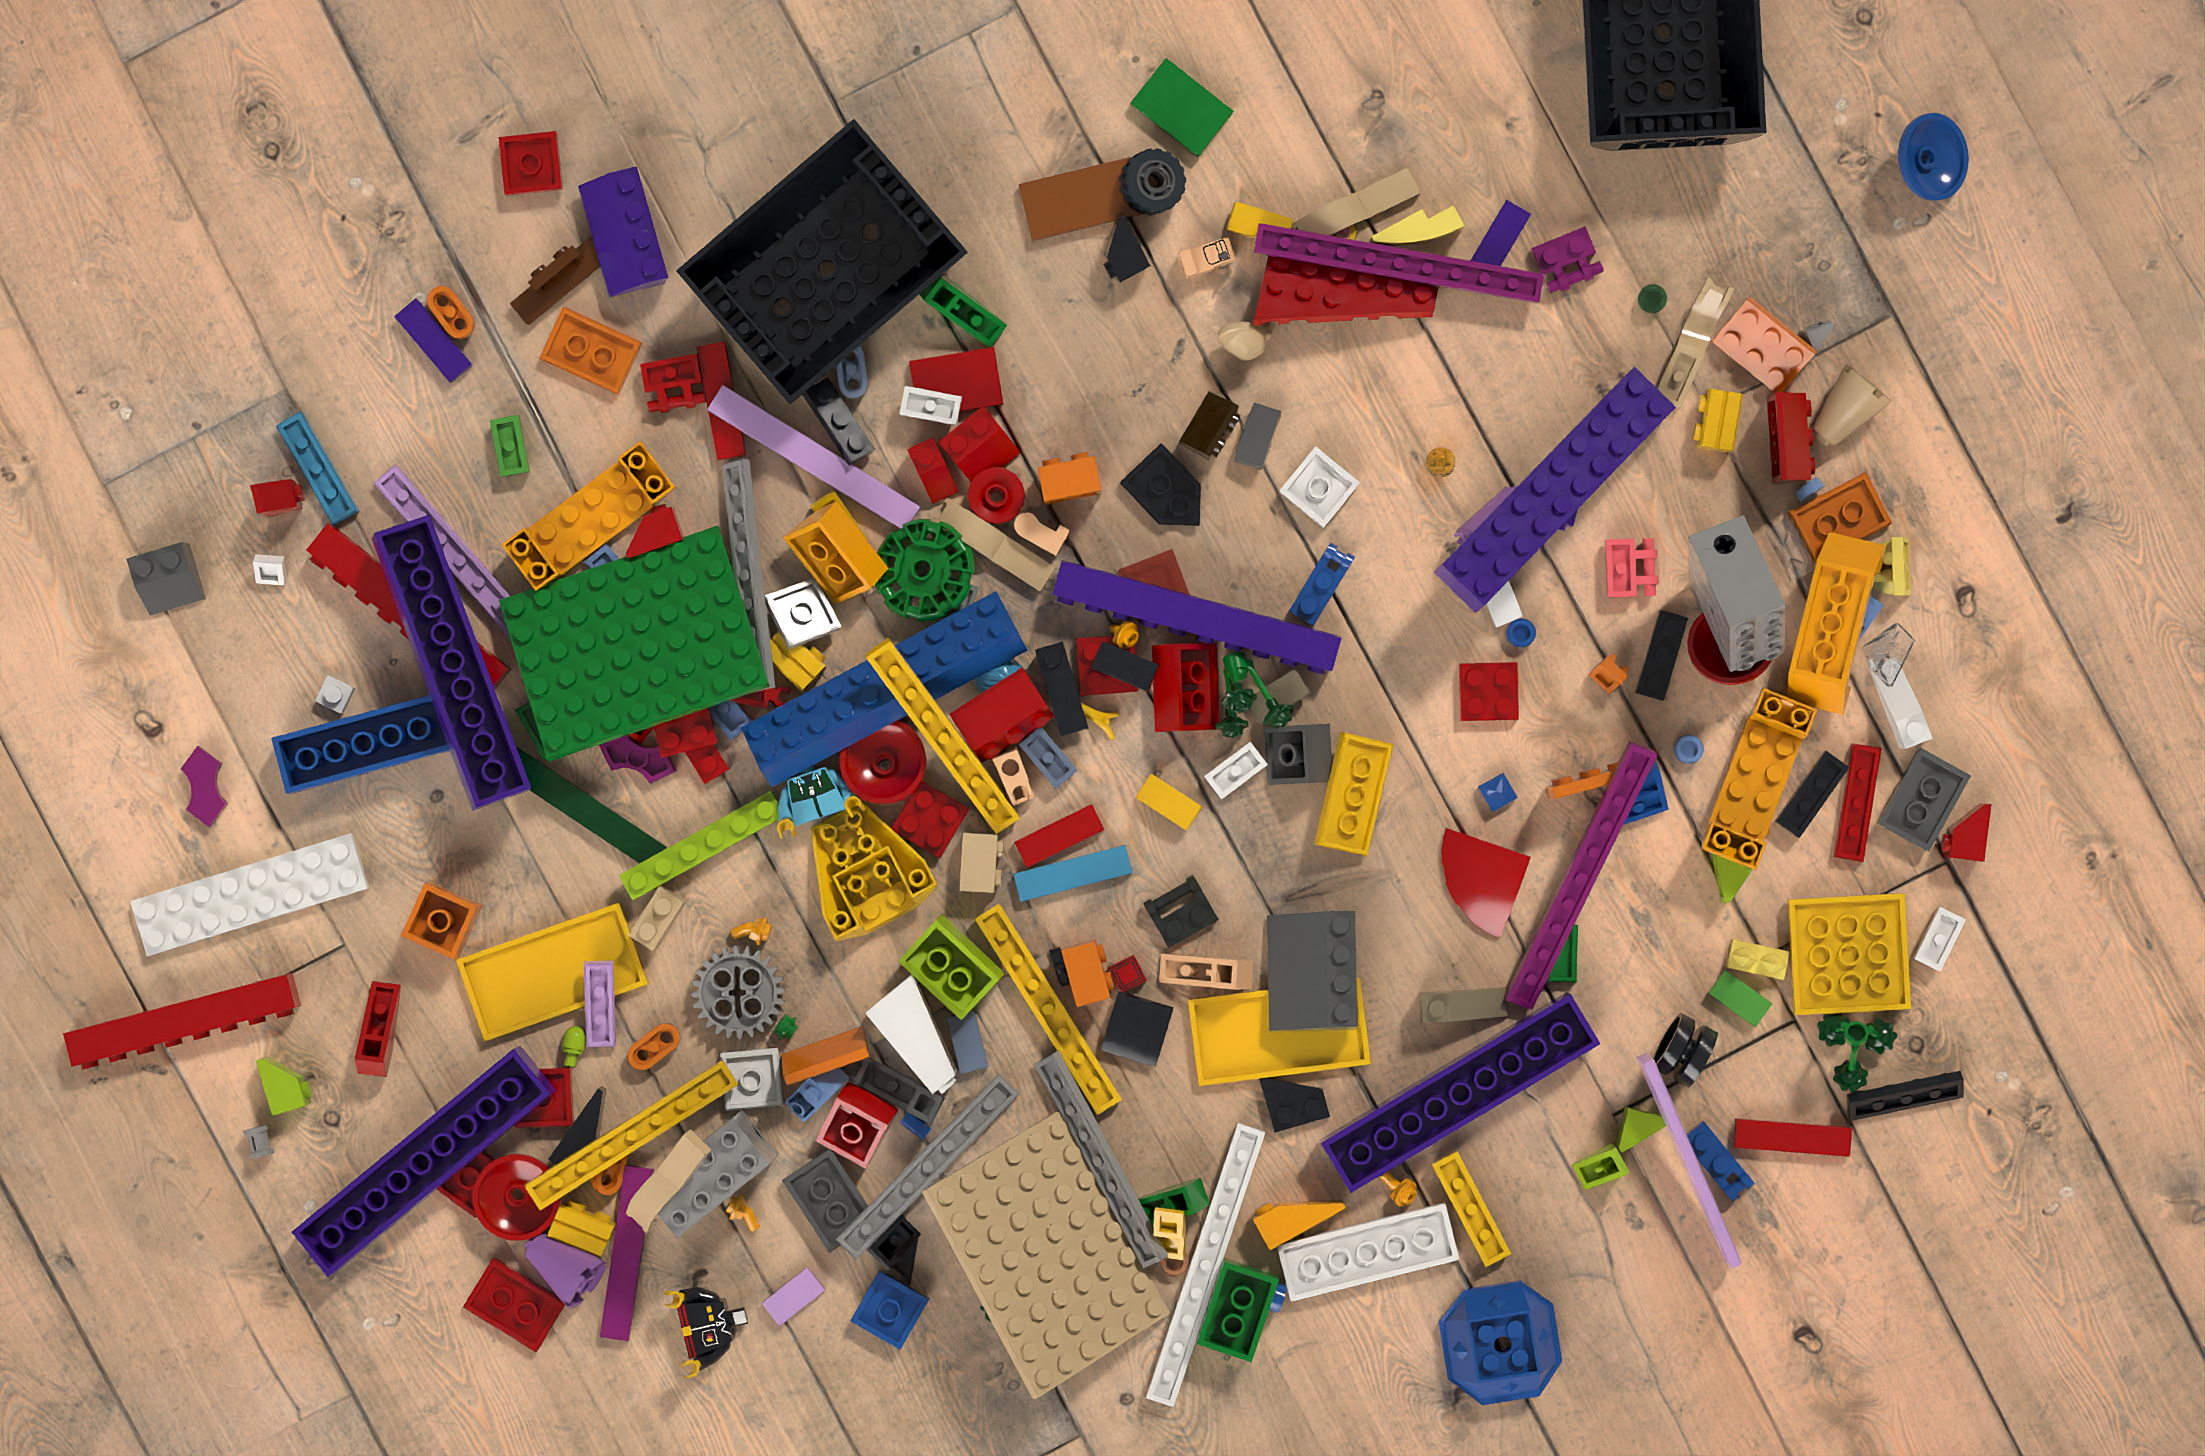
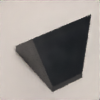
(897, 1248)

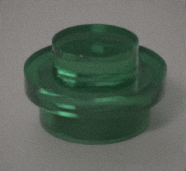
(1652, 298)

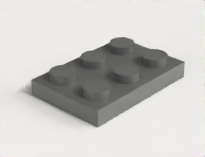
(1923, 799)
(826, 1196)

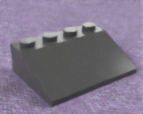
(1312, 971)

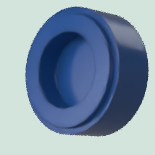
(1520, 633)
(1278, 1298)

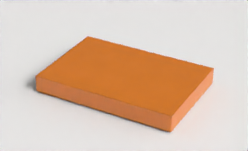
(590, 350)
(1846, 510)
(825, 1055)

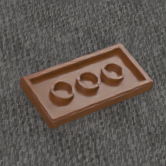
(1075, 200)

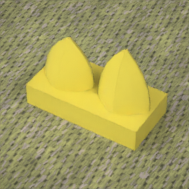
(1898, 578)
(1757, 959)

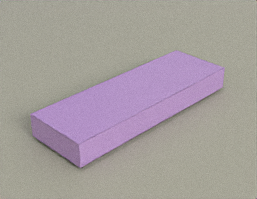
(599, 1003)

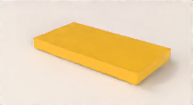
(1353, 794)

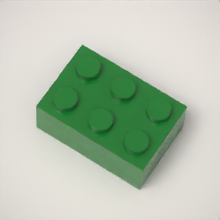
(1237, 1309)

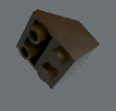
(1209, 425)

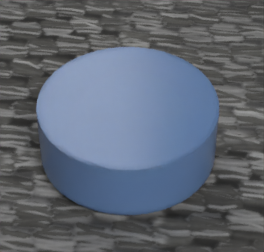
(1809, 489)
(1688, 749)

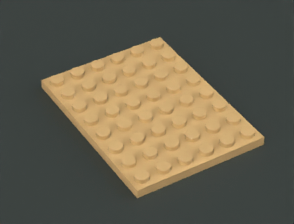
(1045, 1254)

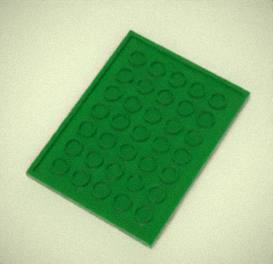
(633, 643)

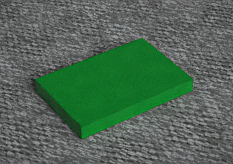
(1181, 107)

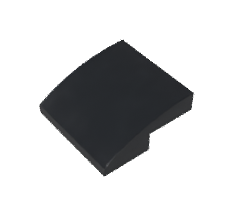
(1137, 1028)

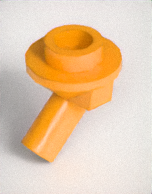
(1125, 634)
(758, 930)
(1403, 1193)
(738, 1208)

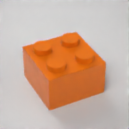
(1069, 479)
(441, 920)
(1087, 973)

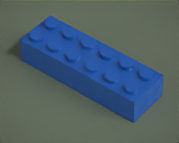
(359, 745)

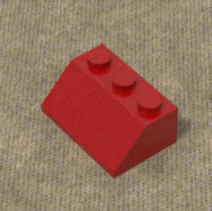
(1790, 437)
(1185, 687)
(1001, 715)

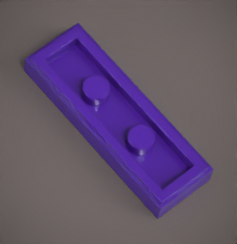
(1501, 234)
(433, 340)

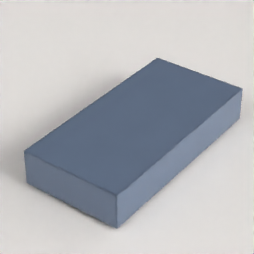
(967, 1042)

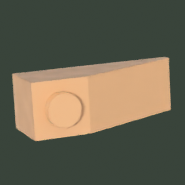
(1206, 971)

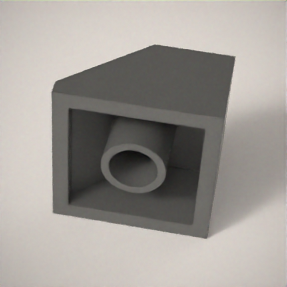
(166, 578)
(1298, 754)

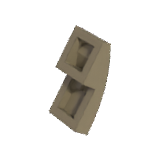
(1286, 691)

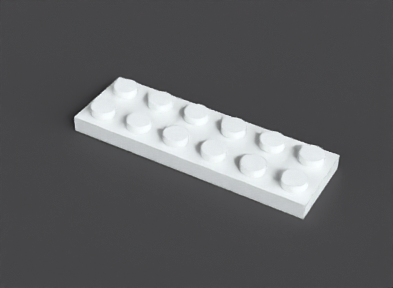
(1368, 1251)

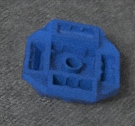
(1495, 1311)

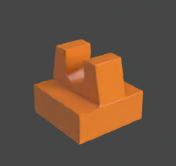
(1608, 674)

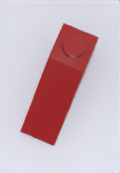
(378, 1029)

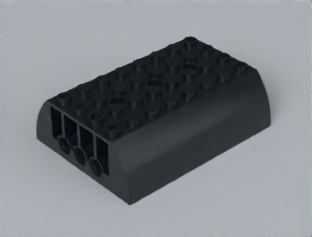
(1708, 59)
(815, 219)

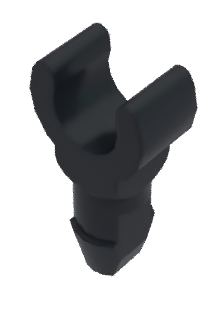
(1059, 966)

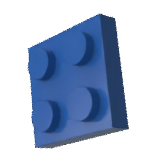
(889, 1309)

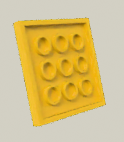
(1849, 954)

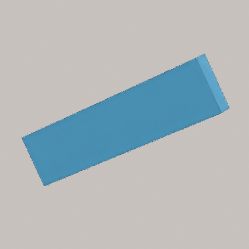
(317, 468)
(1072, 873)

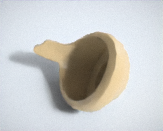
(1245, 339)

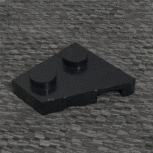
(1293, 1103)

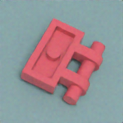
(1621, 567)

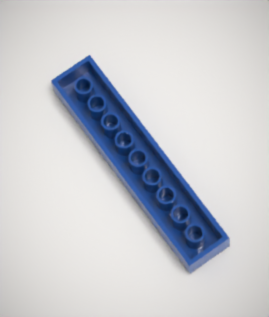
(860, 701)

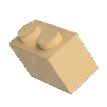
(980, 862)
(657, 918)

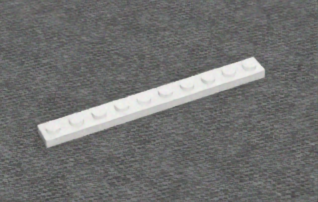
(1205, 1264)

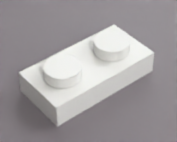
(930, 405)
(1235, 770)
(1939, 938)

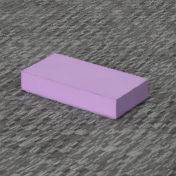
(793, 1296)

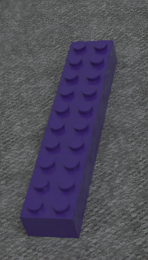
(1554, 490)
(451, 662)
(1459, 1092)
(424, 1161)

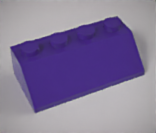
(623, 232)

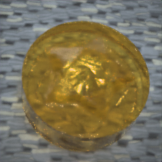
(1440, 462)

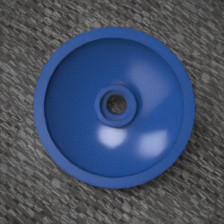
(1933, 156)

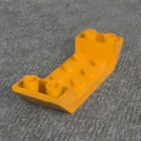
(589, 517)
(1833, 622)
(1756, 778)

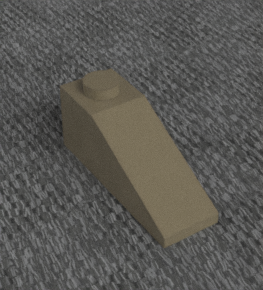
(1462, 1005)

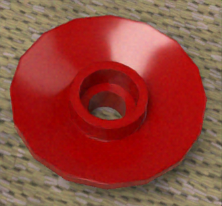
(996, 481)

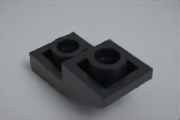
(1125, 666)

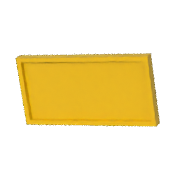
(545, 971)
(1236, 1043)

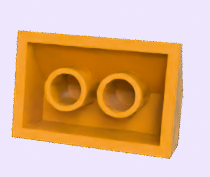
(836, 553)

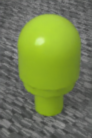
(573, 1044)

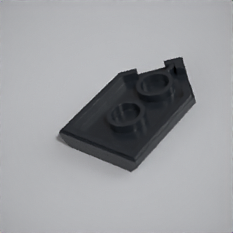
(1165, 489)

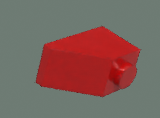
(932, 470)
(277, 497)
(656, 531)
(1968, 835)

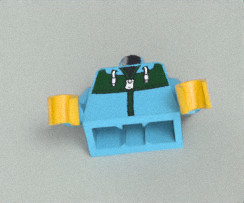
(813, 797)

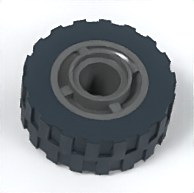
(1169, 180)

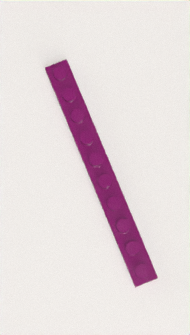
(1398, 263)
(1580, 875)

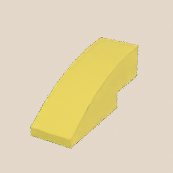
(1419, 229)

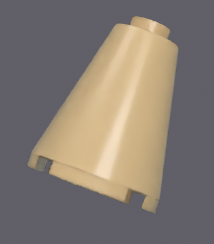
(1848, 407)

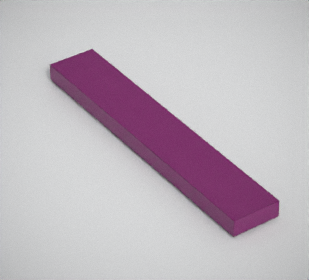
(624, 1261)

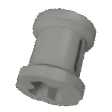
(258, 1141)

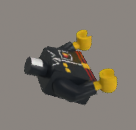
(705, 1325)

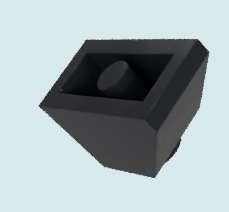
(1123, 251)

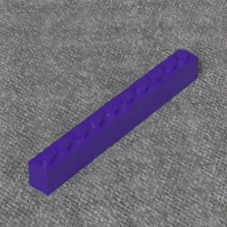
(1196, 615)

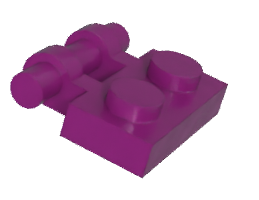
(1564, 251)

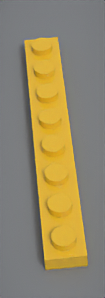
(942, 735)
(1048, 1008)
(631, 1134)

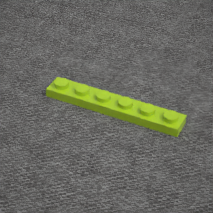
(700, 846)

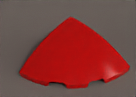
(1482, 878)

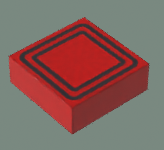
(1127, 973)

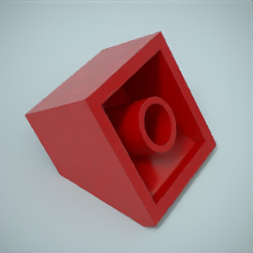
(979, 444)
(856, 1124)

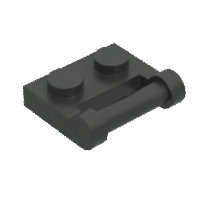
(1184, 920)

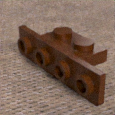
(556, 280)

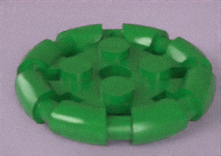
(938, 579)

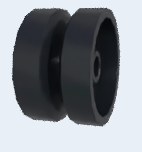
(1685, 1049)

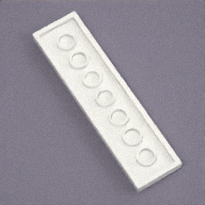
(249, 894)

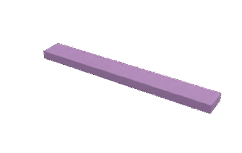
(812, 457)
(460, 558)
(1689, 1160)

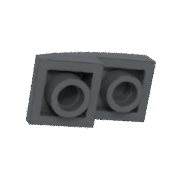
(1257, 436)

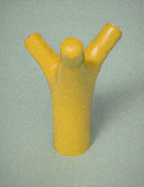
(1100, 719)

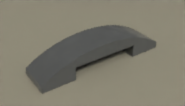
(895, 1088)

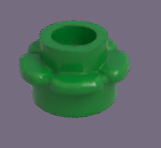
(785, 1027)

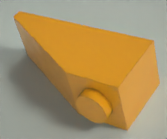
(1288, 1219)

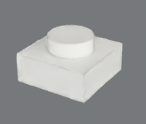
(269, 569)
(335, 694)

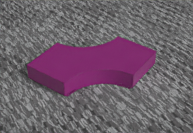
(647, 761)
(202, 774)

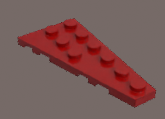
(1331, 294)

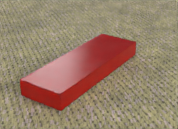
(1059, 835)

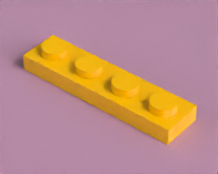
(1471, 1208)

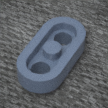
(853, 370)

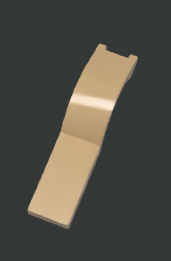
(1360, 205)
(1693, 342)
(996, 546)
(667, 1180)

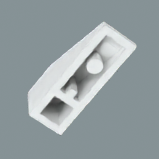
(1903, 711)

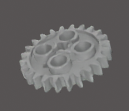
(711, 992)

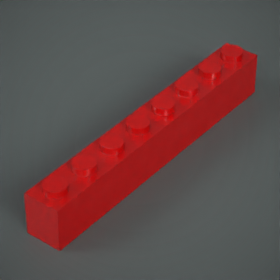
(365, 575)
(181, 1020)

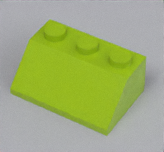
(951, 967)

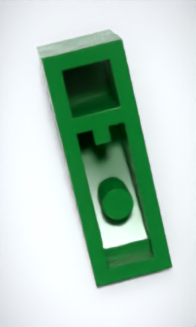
(964, 310)
(1185, 1196)

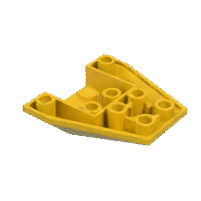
(866, 873)

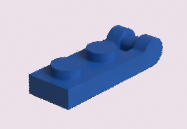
(1321, 585)
(1718, 1161)

